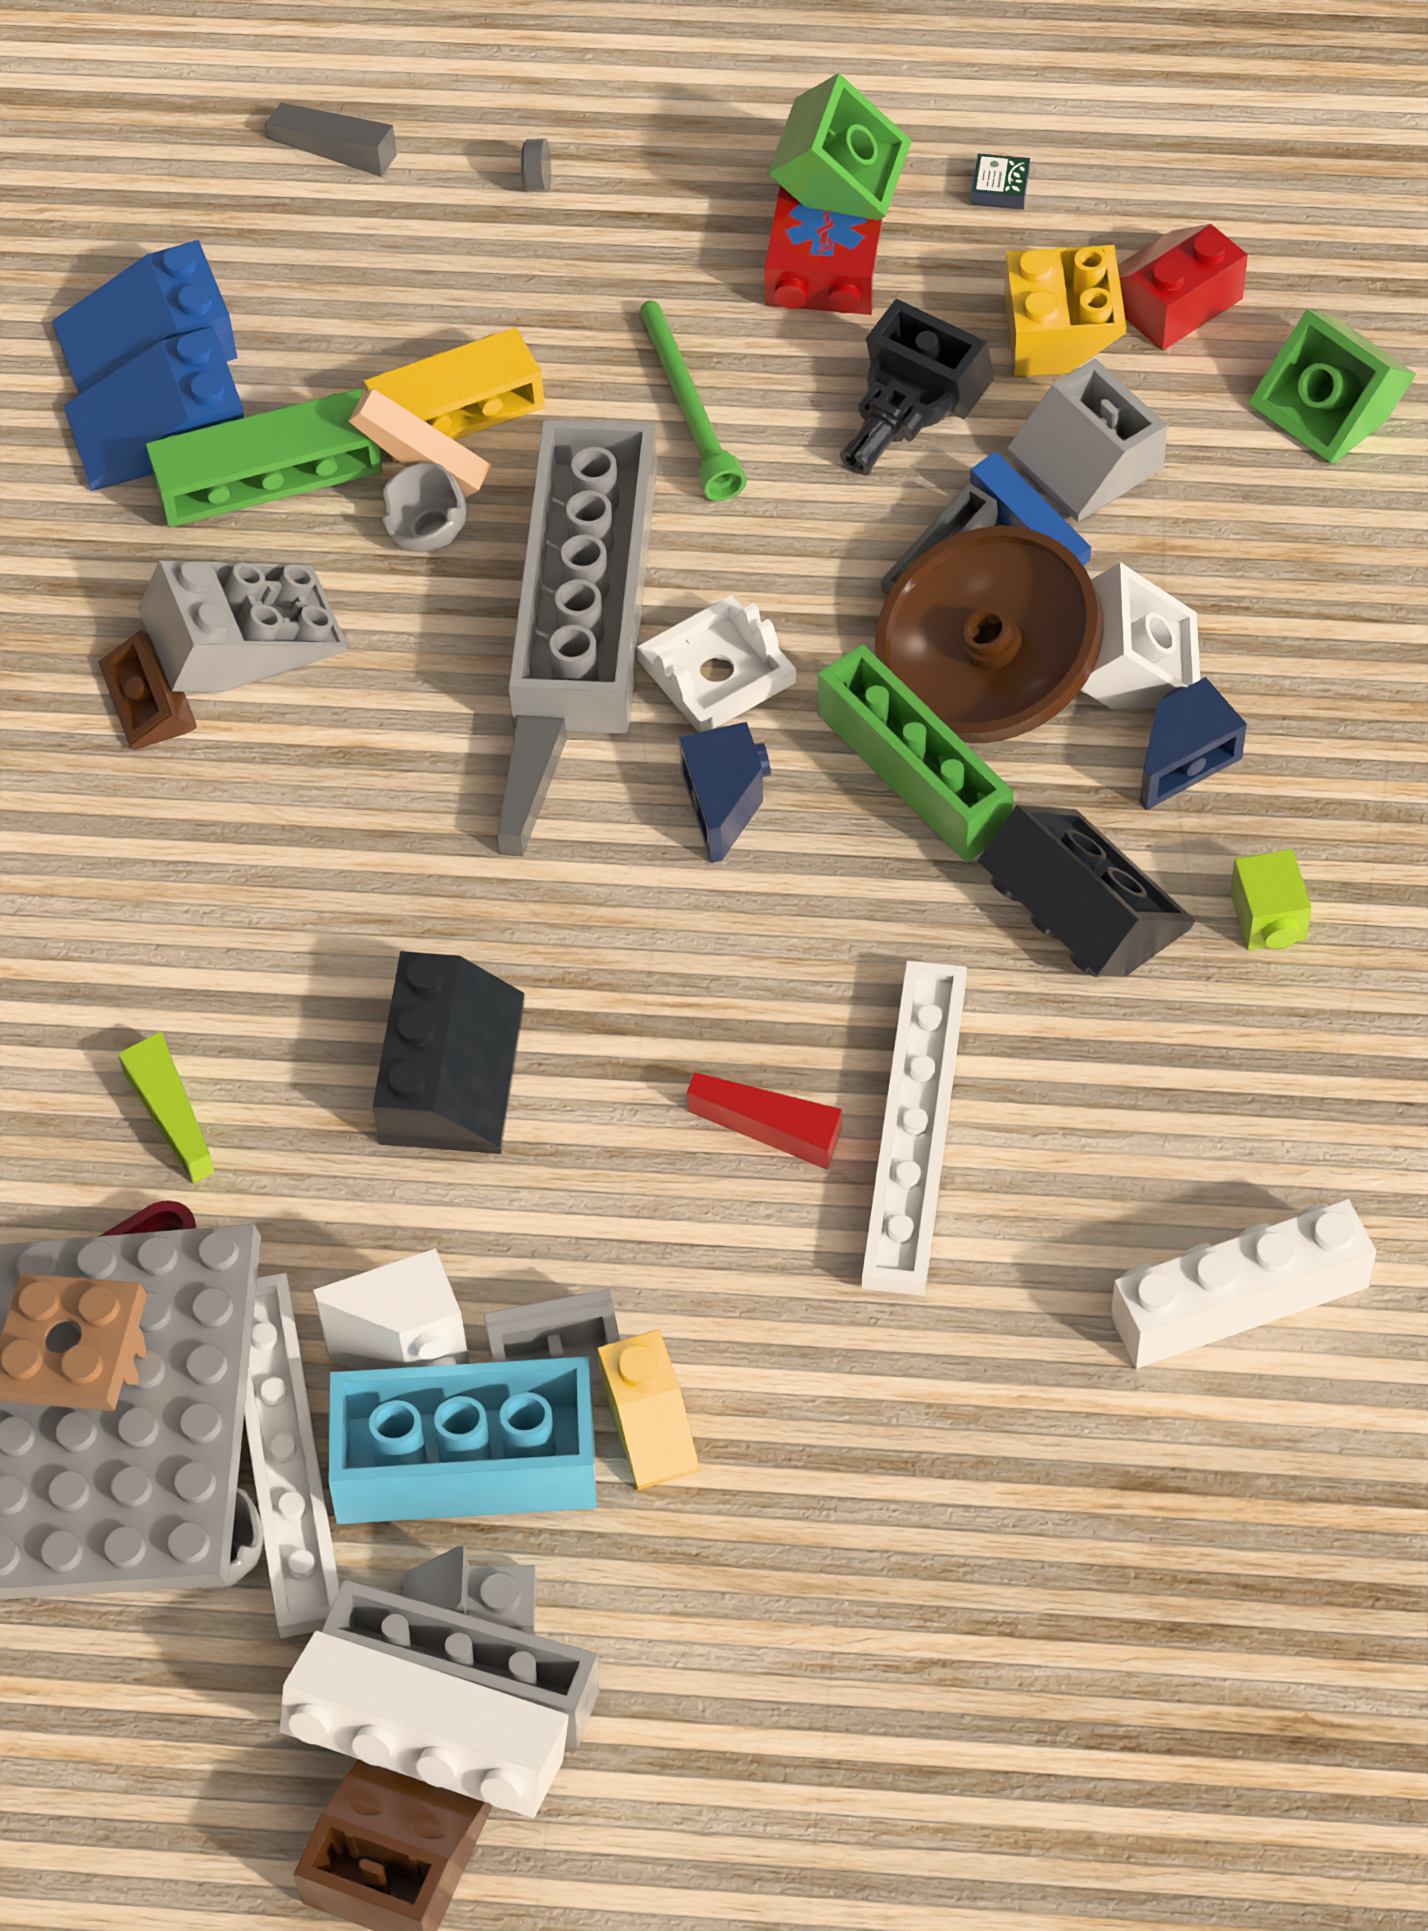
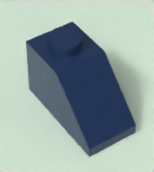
(1190, 740)
(723, 782)

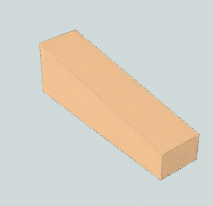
(416, 441)

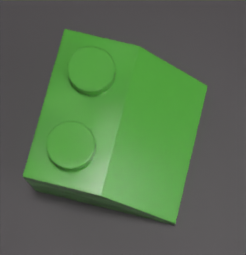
(840, 152)
(1330, 386)

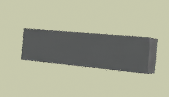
(334, 136)
(966, 512)
(532, 764)

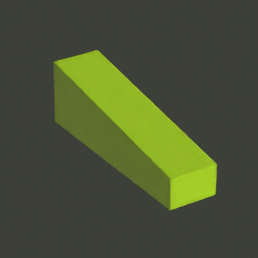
(158, 1086)

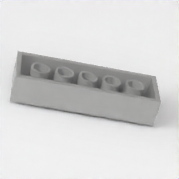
(585, 574)

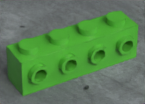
(262, 455)
(914, 751)

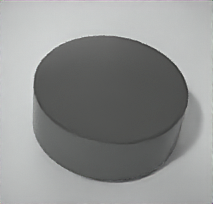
(536, 165)

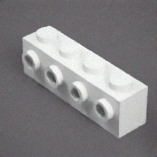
(1242, 1282)
(423, 1723)

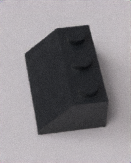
(1082, 890)
(447, 1056)

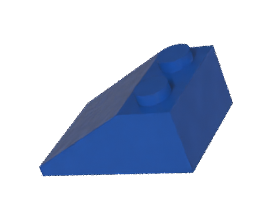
(146, 303)
(158, 394)

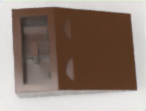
(389, 1850)

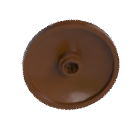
(992, 631)

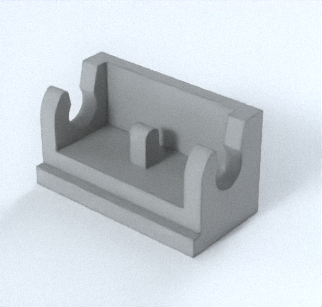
(554, 1329)

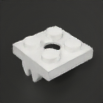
(721, 633)

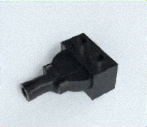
(915, 380)

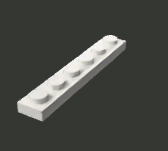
(914, 1129)
(287, 1467)

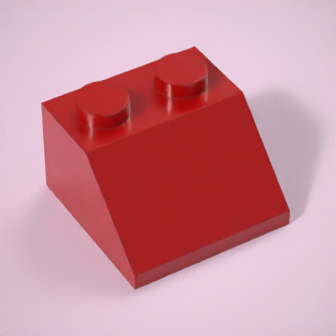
(1181, 282)

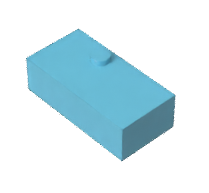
(462, 1440)

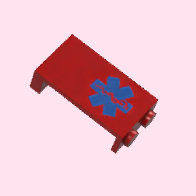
(820, 259)

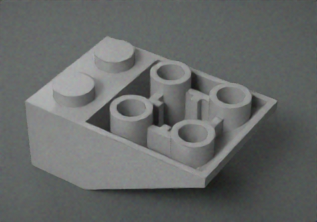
(236, 622)

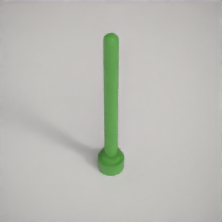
(719, 470)

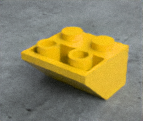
(1061, 307)

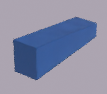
(1022, 506)

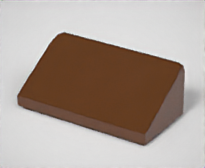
(142, 694)

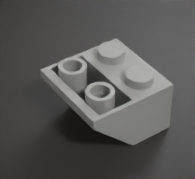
(1089, 441)

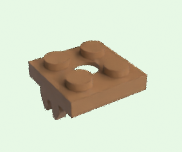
(91, 1370)

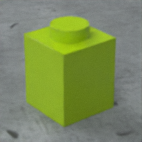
(1270, 900)

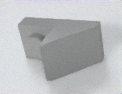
(485, 1592)

